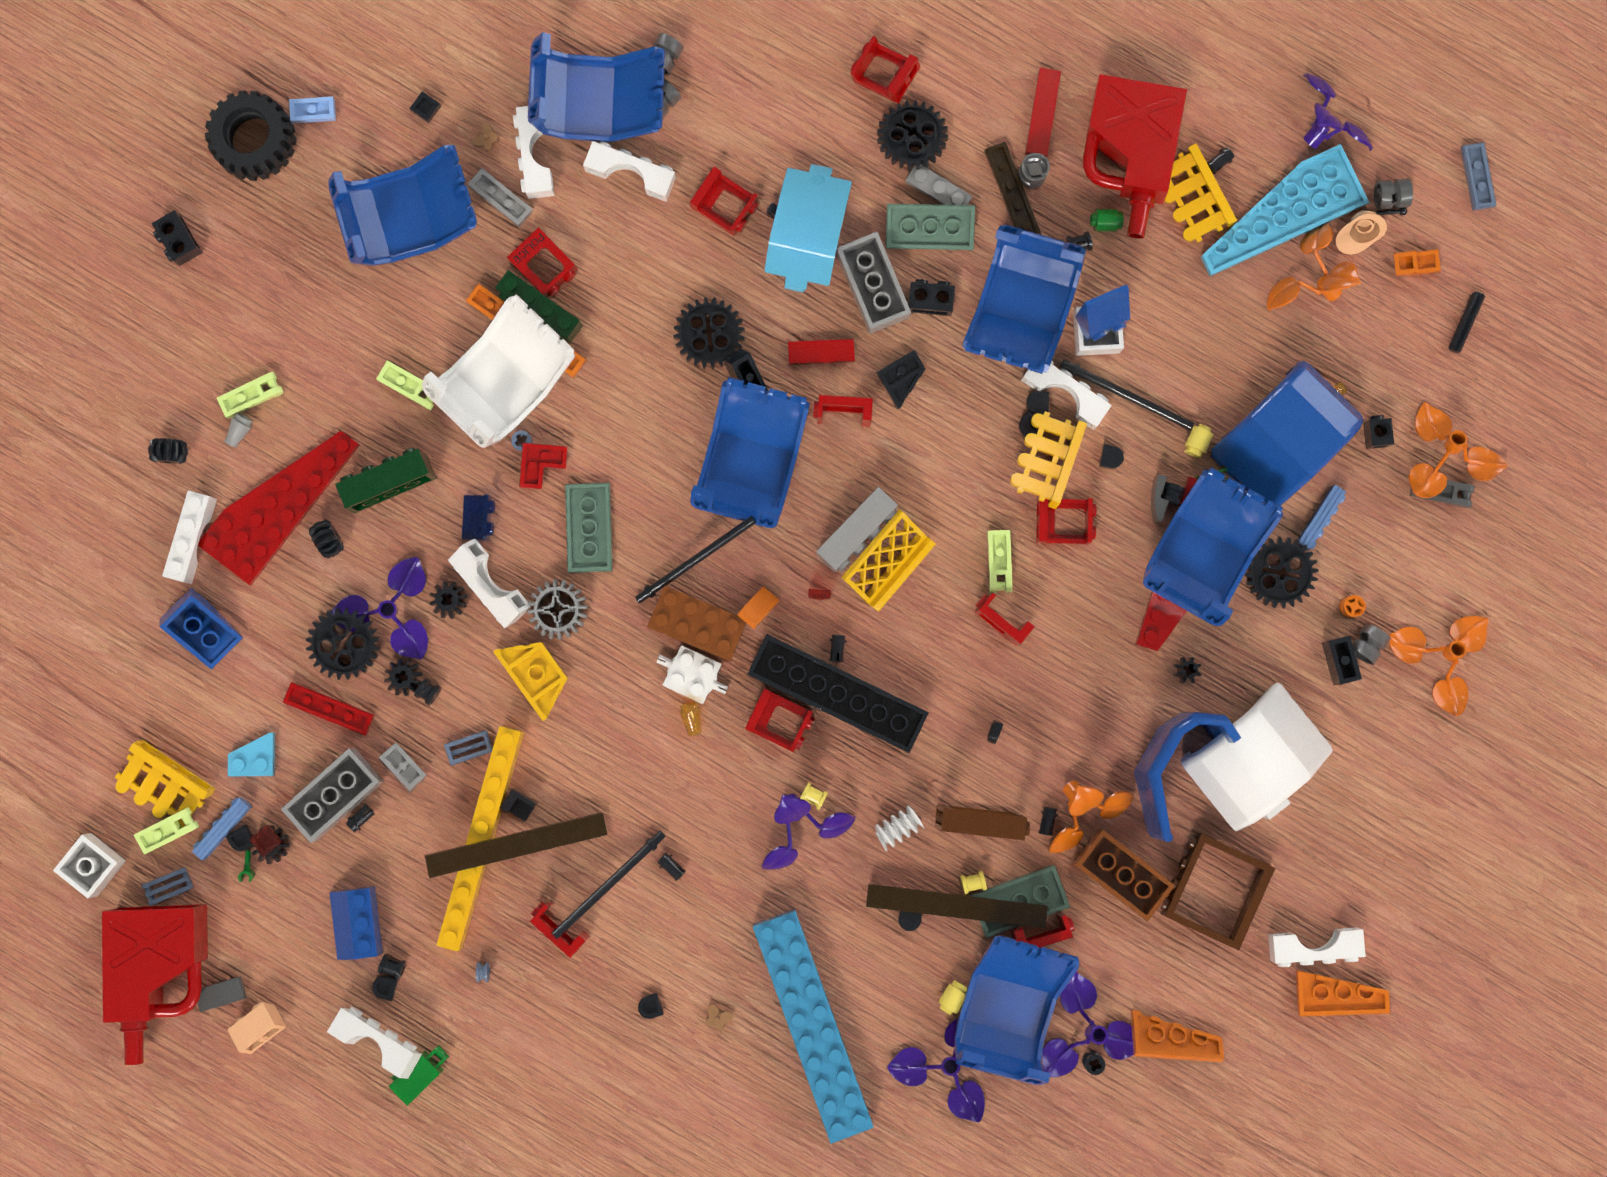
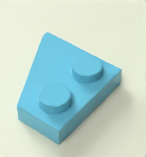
(254, 758)

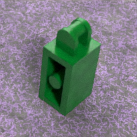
(422, 1075)

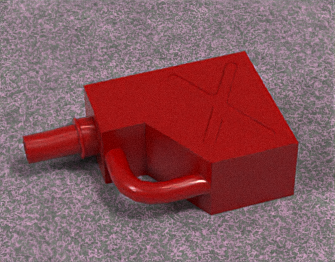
(1139, 132)
(143, 954)

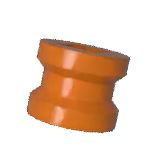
(1356, 605)

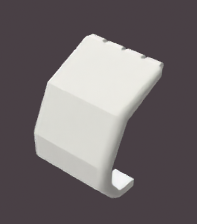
(501, 374)
(1263, 768)

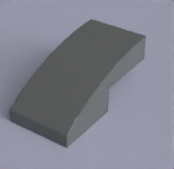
(1158, 504)
(221, 994)

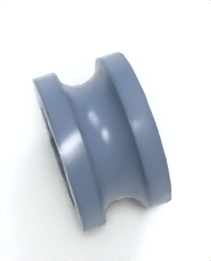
(514, 440)
(482, 972)

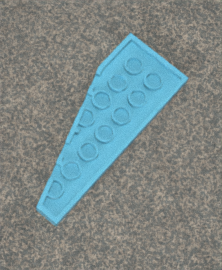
(1304, 200)

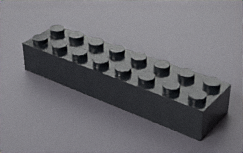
(838, 693)

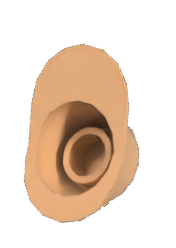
(1360, 232)

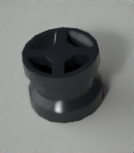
(1173, 493)
(427, 691)

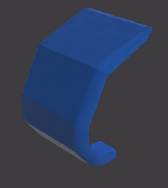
(595, 94)
(403, 210)
(1025, 299)
(1288, 435)
(751, 453)
(1210, 546)
(1157, 756)
(1011, 1009)

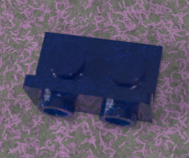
(477, 517)

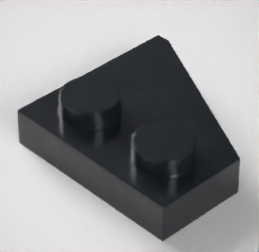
(901, 377)

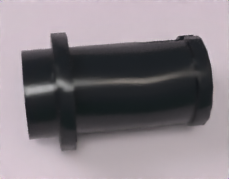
(1220, 160)
(837, 648)
(359, 819)
(1047, 821)
(671, 866)

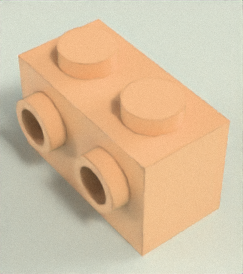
(256, 1027)

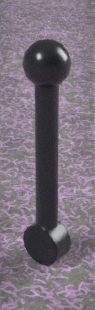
(1402, 211)

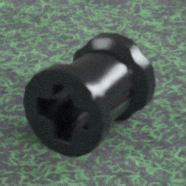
(1085, 240)
(392, 966)
(1093, 1070)

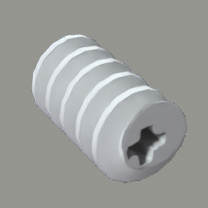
(898, 827)

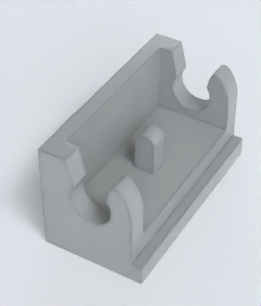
(402, 767)

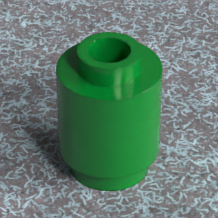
(1106, 220)

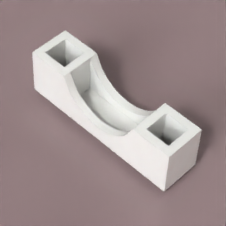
(604, 161)
(537, 179)
(1090, 407)
(183, 552)
(471, 564)
(1344, 944)
(396, 1056)

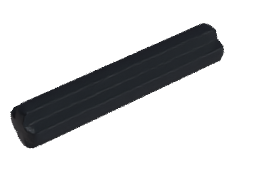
(1466, 322)

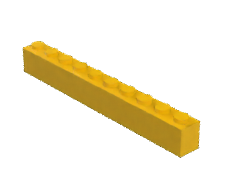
(482, 828)

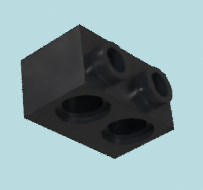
(179, 236)
(931, 304)

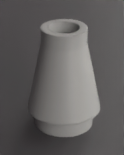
(238, 428)

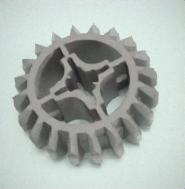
(558, 620)

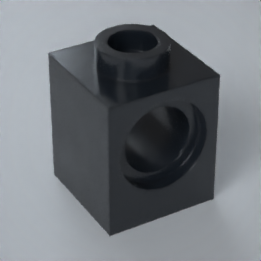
(1371, 439)

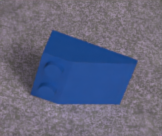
(1104, 313)
(200, 628)

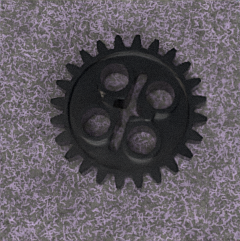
(900, 149)
(690, 335)
(1276, 591)
(359, 654)

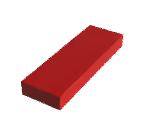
(821, 351)

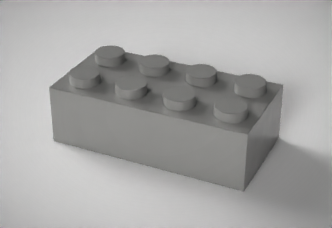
(873, 282)
(856, 530)
(332, 795)

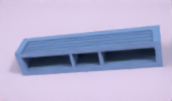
(1321, 517)
(221, 828)

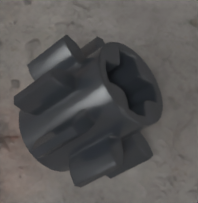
(1192, 666)

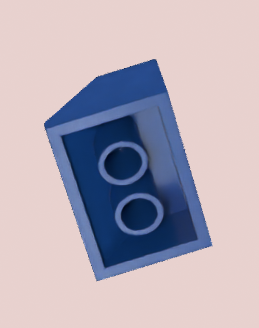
(356, 923)

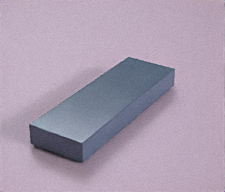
(1478, 176)

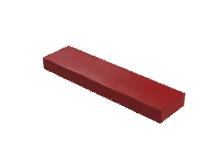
(1043, 111)
(328, 708)

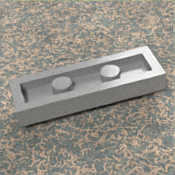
(937, 187)
(500, 197)

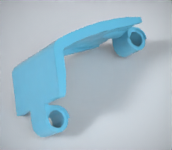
(807, 227)

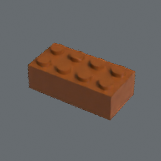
(697, 623)
(1123, 874)

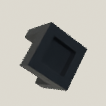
(519, 804)

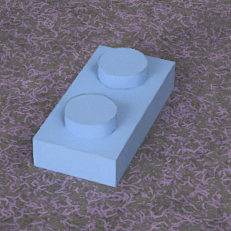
(312, 110)

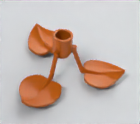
(1330, 285)
(1433, 424)
(1468, 636)
(1082, 800)

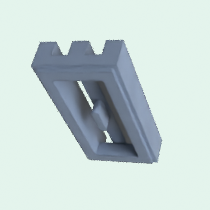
(487, 742)
(149, 893)

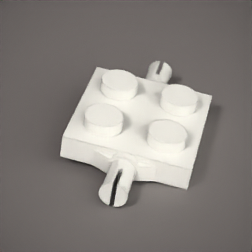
(692, 674)

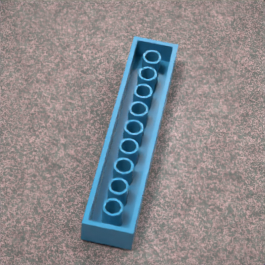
(813, 1026)

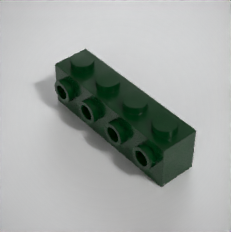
(556, 317)

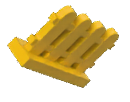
(1204, 202)
(1046, 468)
(161, 766)

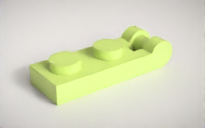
(404, 383)
(249, 395)
(999, 560)
(165, 831)

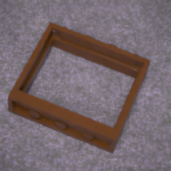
(981, 822)
(1250, 905)

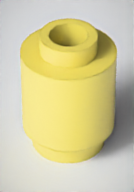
(1198, 441)
(953, 997)

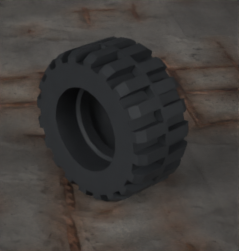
(230, 116)

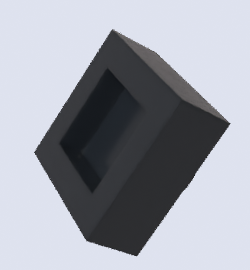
(425, 107)

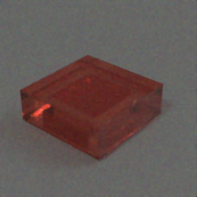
(818, 594)
(266, 840)

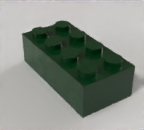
(385, 480)

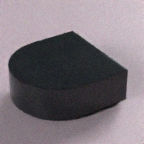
(1038, 402)
(1025, 425)
(1111, 457)
(994, 732)
(240, 838)
(909, 921)
(385, 987)
(650, 1006)

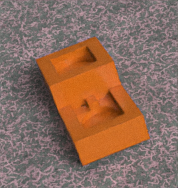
(1417, 262)
(758, 607)

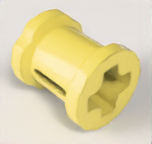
(813, 796)
(973, 882)

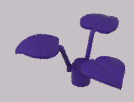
(1324, 118)
(409, 579)
(793, 809)
(1117, 1040)
(910, 1069)

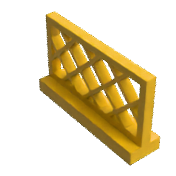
(897, 570)

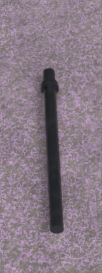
(1075, 369)
(650, 591)
(651, 844)

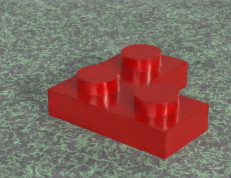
(535, 458)

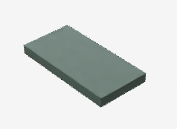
(930, 226)
(588, 527)
(1036, 887)

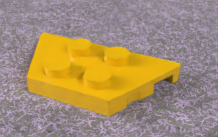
(534, 674)

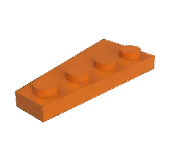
(1331, 996)
(1172, 1041)

